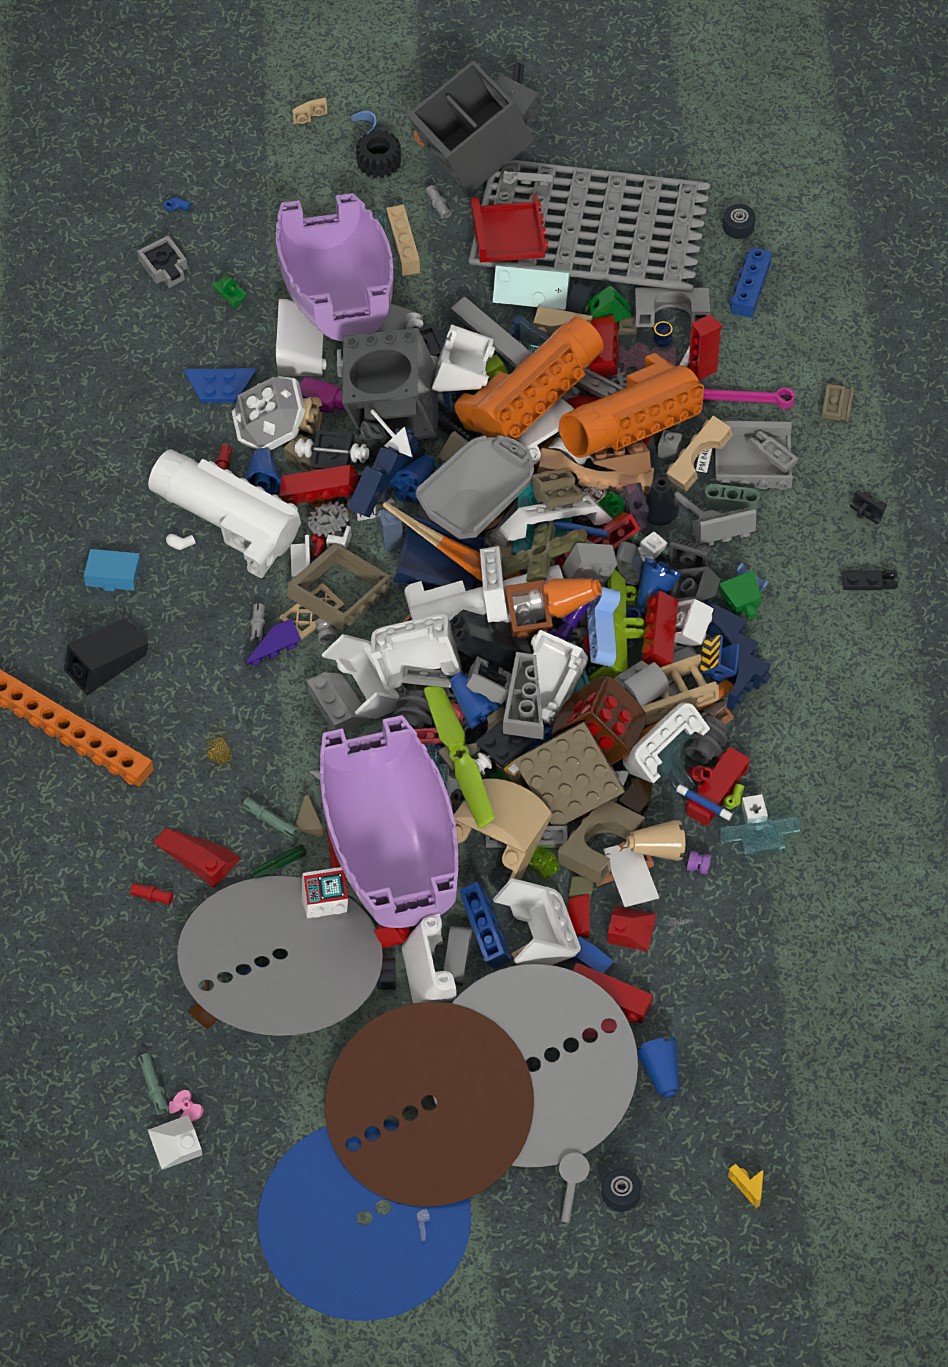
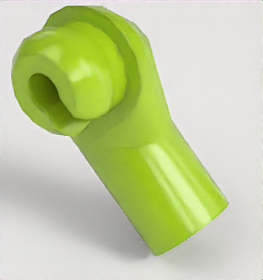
(734, 799)

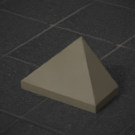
(308, 819)

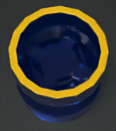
(663, 334)

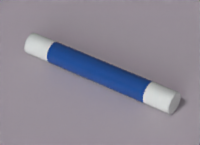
(704, 802)

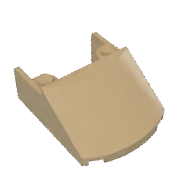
(517, 822)

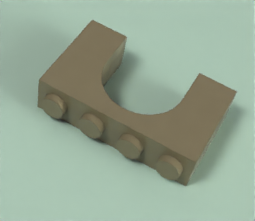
(603, 819)

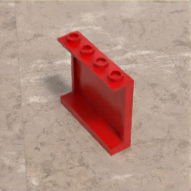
(509, 231)

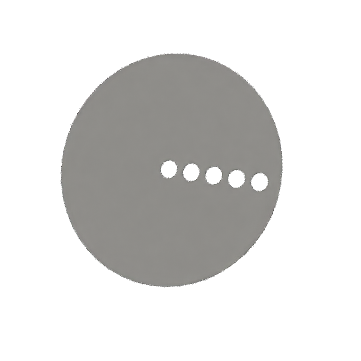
(321, 981)
(583, 1091)

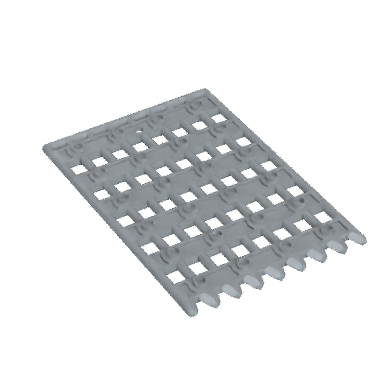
(609, 223)

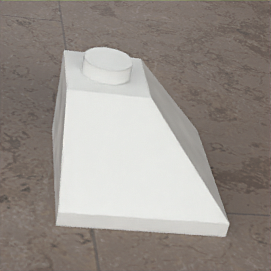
(175, 1142)

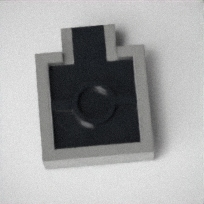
(163, 261)
(489, 680)

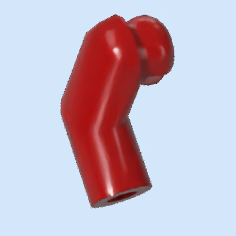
(319, 545)

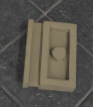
(837, 403)

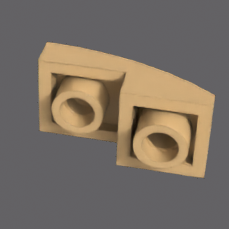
(312, 108)

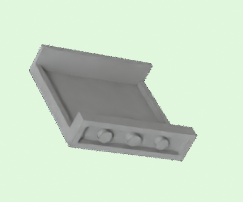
(744, 467)

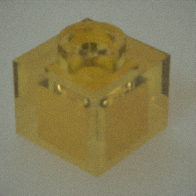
(218, 751)

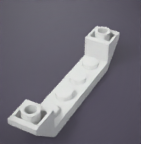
(516, 525)
(493, 584)

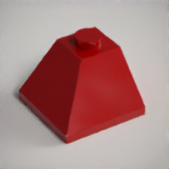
(631, 928)

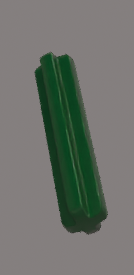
(278, 862)

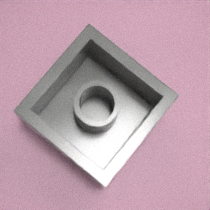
(590, 562)

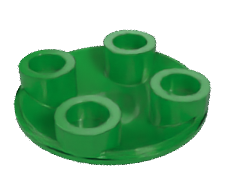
(612, 504)

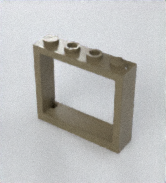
(351, 562)

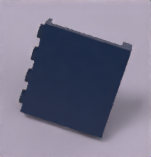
(428, 564)

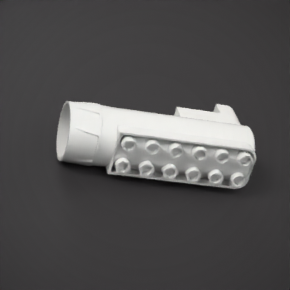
(248, 516)
(453, 599)

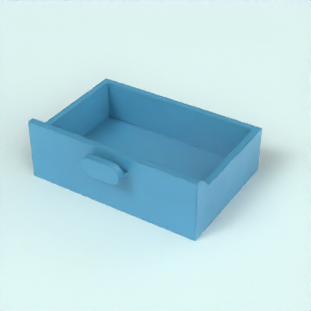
(112, 569)

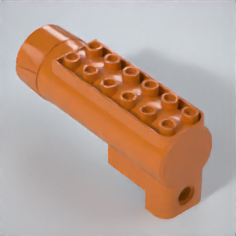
(518, 399)
(649, 403)

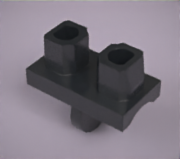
(868, 507)

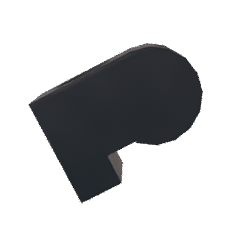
(387, 975)

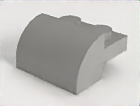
(644, 682)

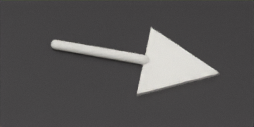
(398, 441)

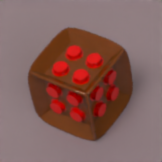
(609, 713)

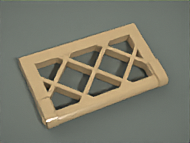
(296, 609)

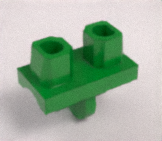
(230, 290)

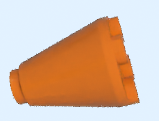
(570, 594)

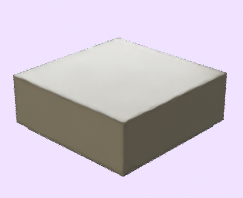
(627, 327)

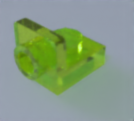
(544, 862)

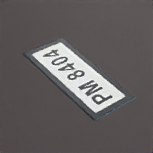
(703, 461)

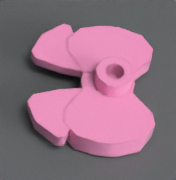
(183, 1101)

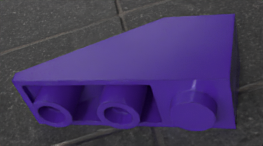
(279, 637)

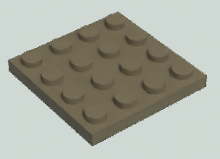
(570, 774)

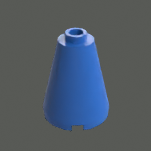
(263, 471)
(661, 1065)

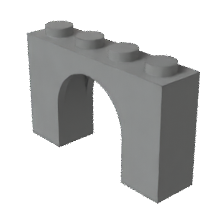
(651, 300)

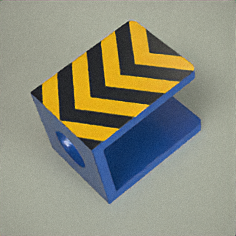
(719, 659)

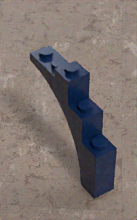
(376, 479)
(750, 670)

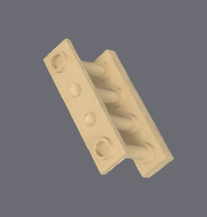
(697, 697)

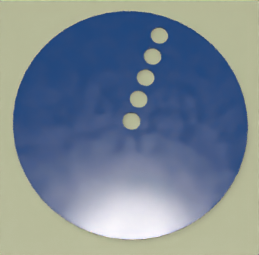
(334, 1261)

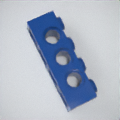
(485, 925)

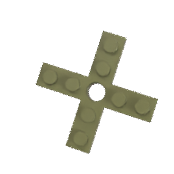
(543, 552)

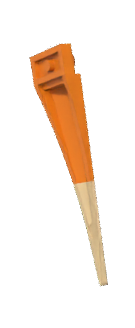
(461, 554)

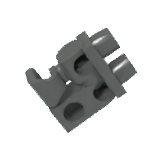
(372, 439)

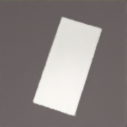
(631, 876)

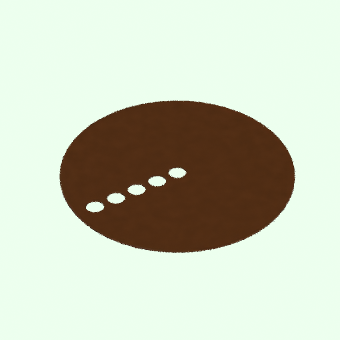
(479, 1113)

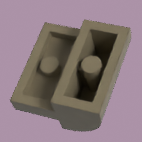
(555, 488)

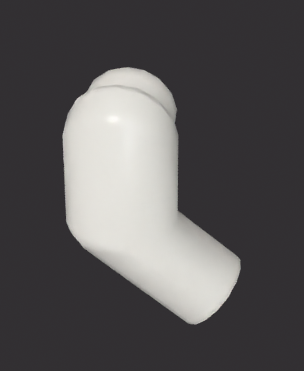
(178, 542)

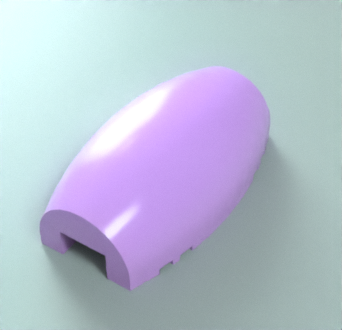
(336, 266)
(390, 822)

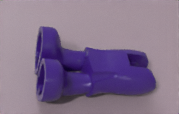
(569, 622)

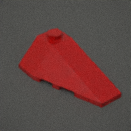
(200, 856)

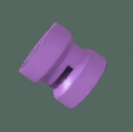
(699, 862)

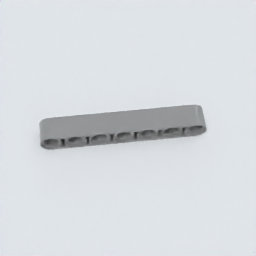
(482, 324)

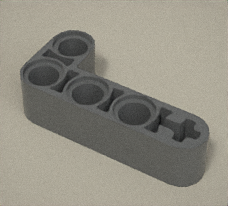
(629, 563)

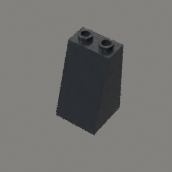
(487, 639)
(104, 655)

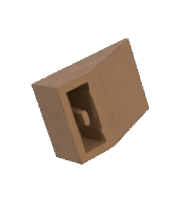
(630, 459)

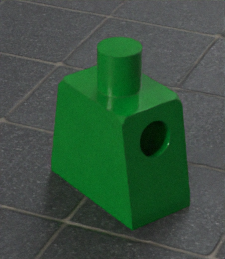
(609, 303)
(742, 594)

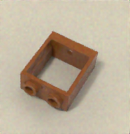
(521, 590)

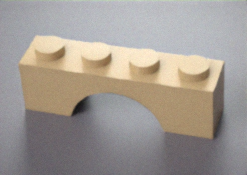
(404, 241)
(713, 435)

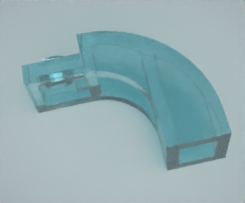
(671, 765)

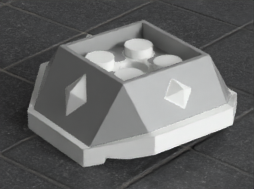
(269, 413)

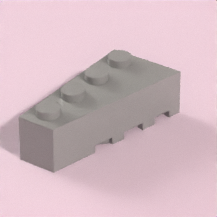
(523, 704)

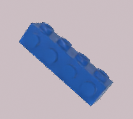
(751, 282)

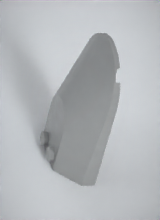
(476, 484)

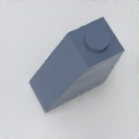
(390, 530)

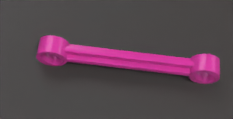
(750, 396)

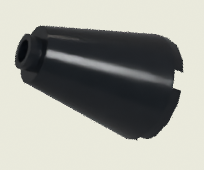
(661, 502)

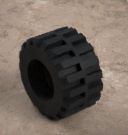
(378, 164)

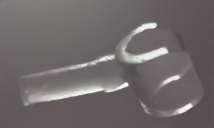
(674, 923)
(423, 1216)

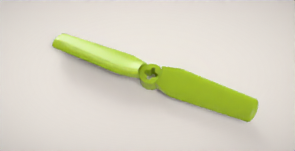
(466, 768)

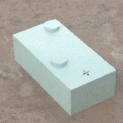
(531, 286)

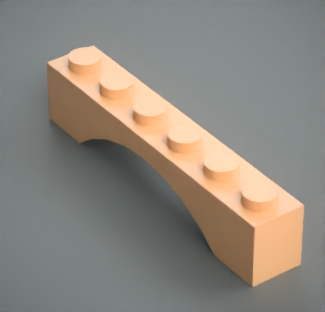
(603, 480)

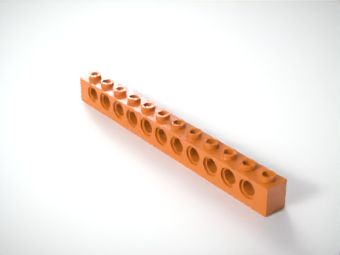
(61, 717)

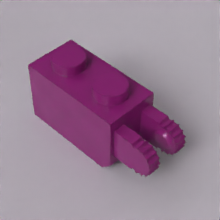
(327, 392)

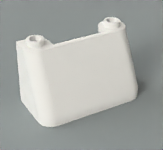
(298, 343)
(463, 361)
(544, 428)
(414, 644)
(559, 671)
(643, 757)
(417, 954)

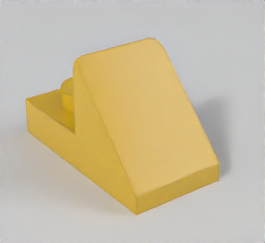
(749, 1187)

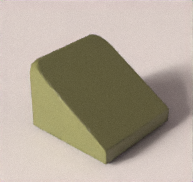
(580, 886)

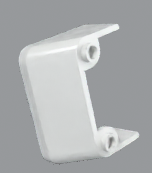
(355, 658)
(547, 919)

